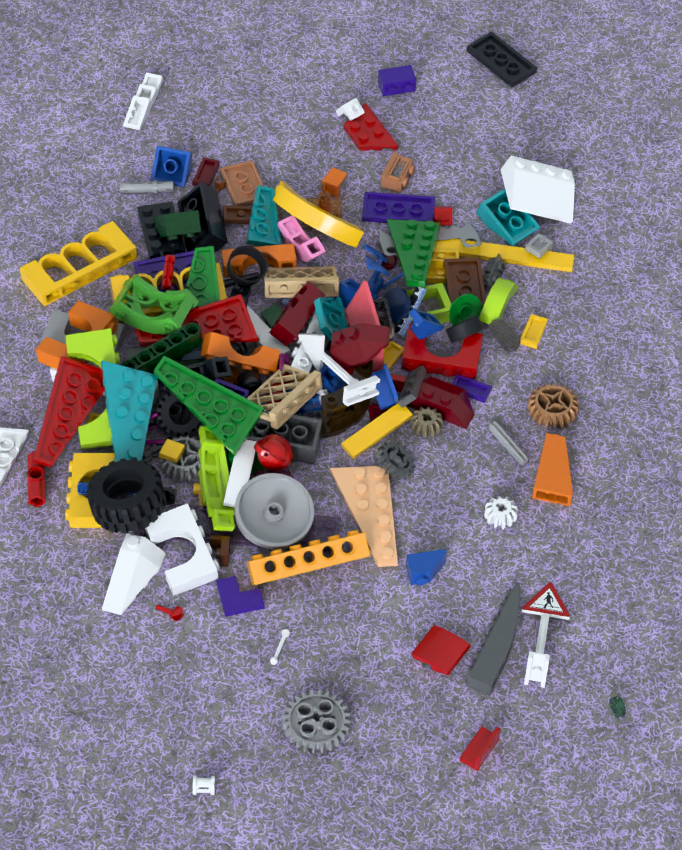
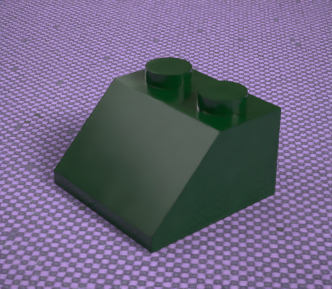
(178, 224)

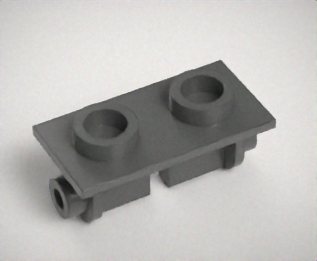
(493, 271)

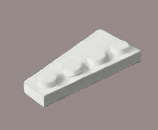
(10, 446)

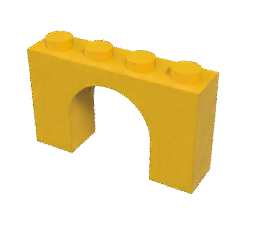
(83, 468)

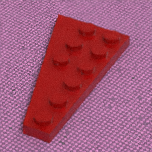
(222, 317)
(71, 399)

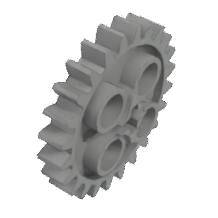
(319, 737)

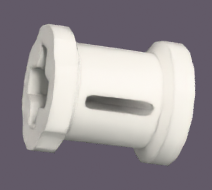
(203, 785)

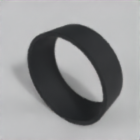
(255, 254)

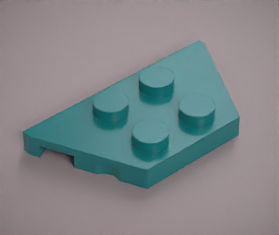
(330, 315)

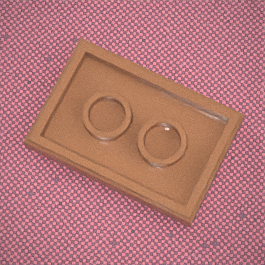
(241, 182)

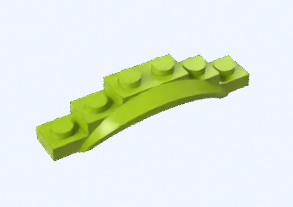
(214, 480)

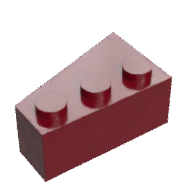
(296, 314)

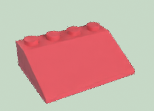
(363, 311)

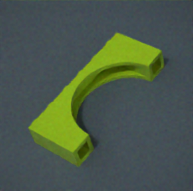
(94, 347)

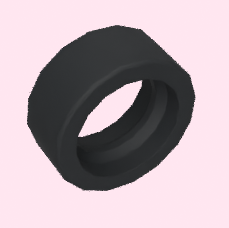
(464, 329)

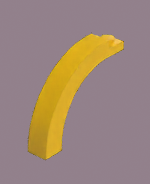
(315, 216)

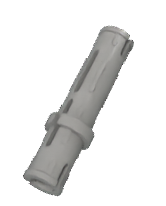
(143, 187)

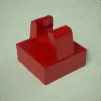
(443, 215)

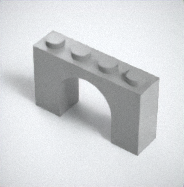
(59, 326)

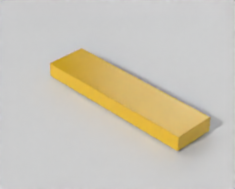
(376, 430)

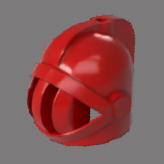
(274, 452)

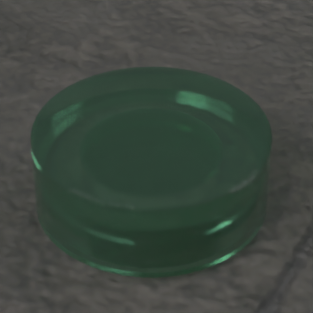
(617, 706)

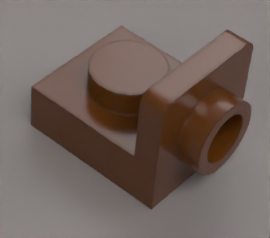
(222, 544)

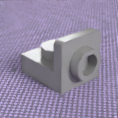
(539, 245)

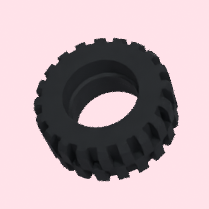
(132, 512)

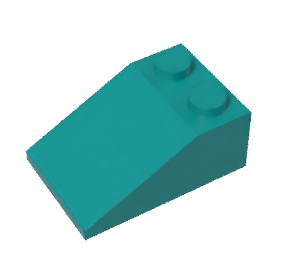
(506, 222)

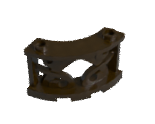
(344, 416)

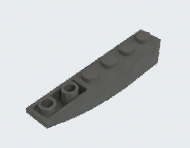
(496, 646)

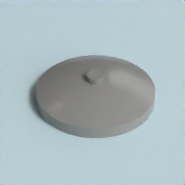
(274, 511)

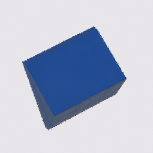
(172, 165)

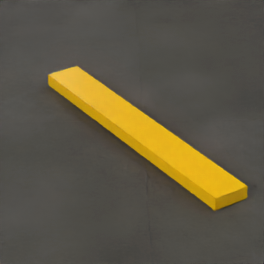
(509, 254)

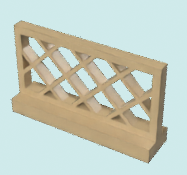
(290, 284)
(292, 400)

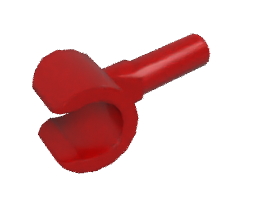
(176, 614)

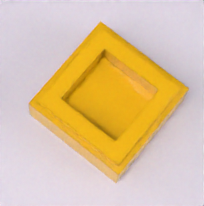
(172, 450)

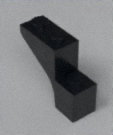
(210, 369)

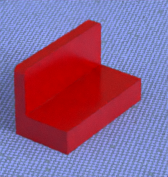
(480, 747)

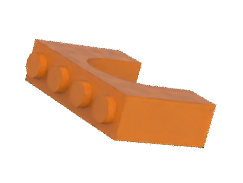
(82, 317)

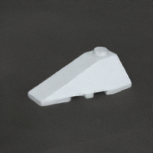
(134, 568)

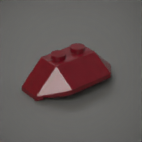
(358, 344)
(447, 399)

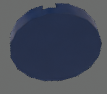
(398, 304)

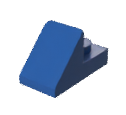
(424, 323)
(331, 380)

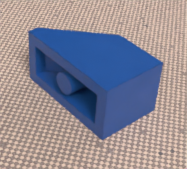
(424, 565)

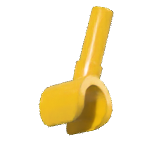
(197, 491)

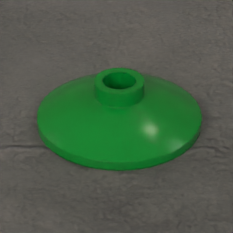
(464, 308)

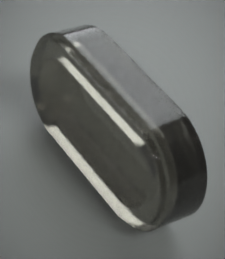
(504, 335)

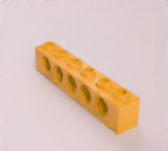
(358, 550)

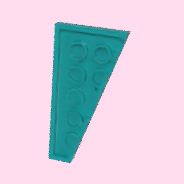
(128, 408)

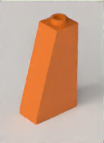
(553, 474)

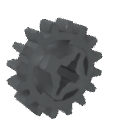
(395, 460)

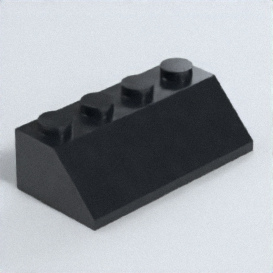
(206, 201)

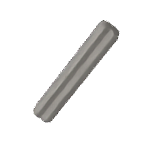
(508, 443)

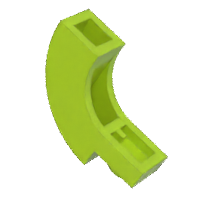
(497, 300)

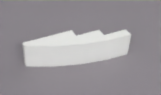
(143, 101)
(240, 472)

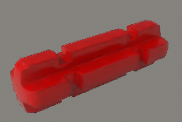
(168, 272)

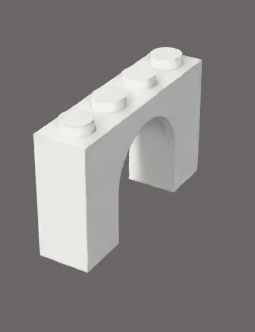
(201, 567)

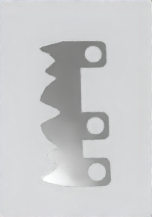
(463, 233)

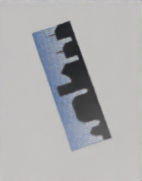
(416, 299)

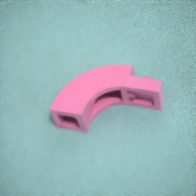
(305, 247)

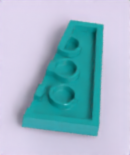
(263, 219)

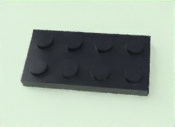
(501, 59)

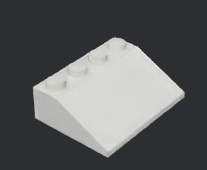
(539, 188)

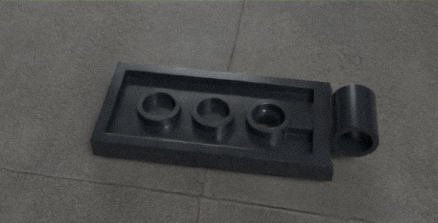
(153, 240)

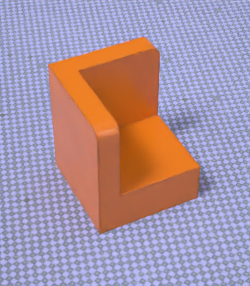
(333, 181)

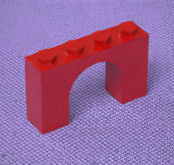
(463, 363)

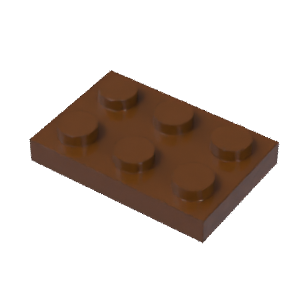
(464, 277)

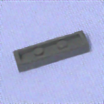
(412, 386)

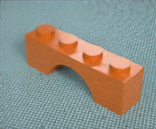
(276, 256)
(263, 358)

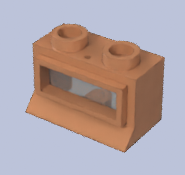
(397, 172)

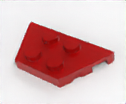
(369, 132)

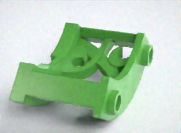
(172, 303)

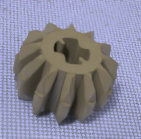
(426, 422)

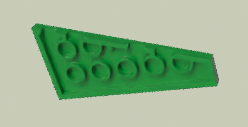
(414, 247)
(203, 277)
(218, 408)

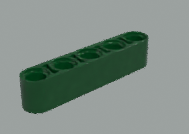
(172, 346)

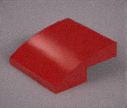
(441, 650)

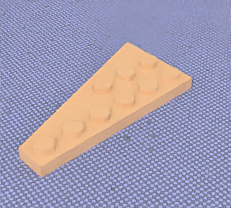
(370, 504)

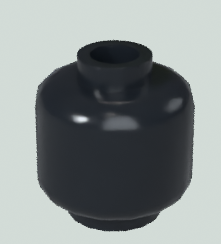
(249, 380)

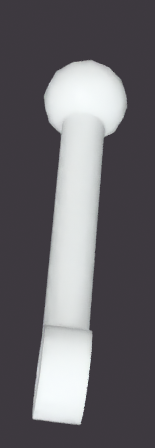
(285, 633)

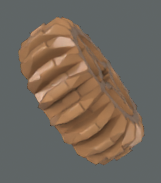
(551, 399)

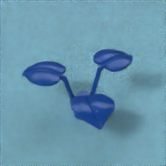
(376, 281)

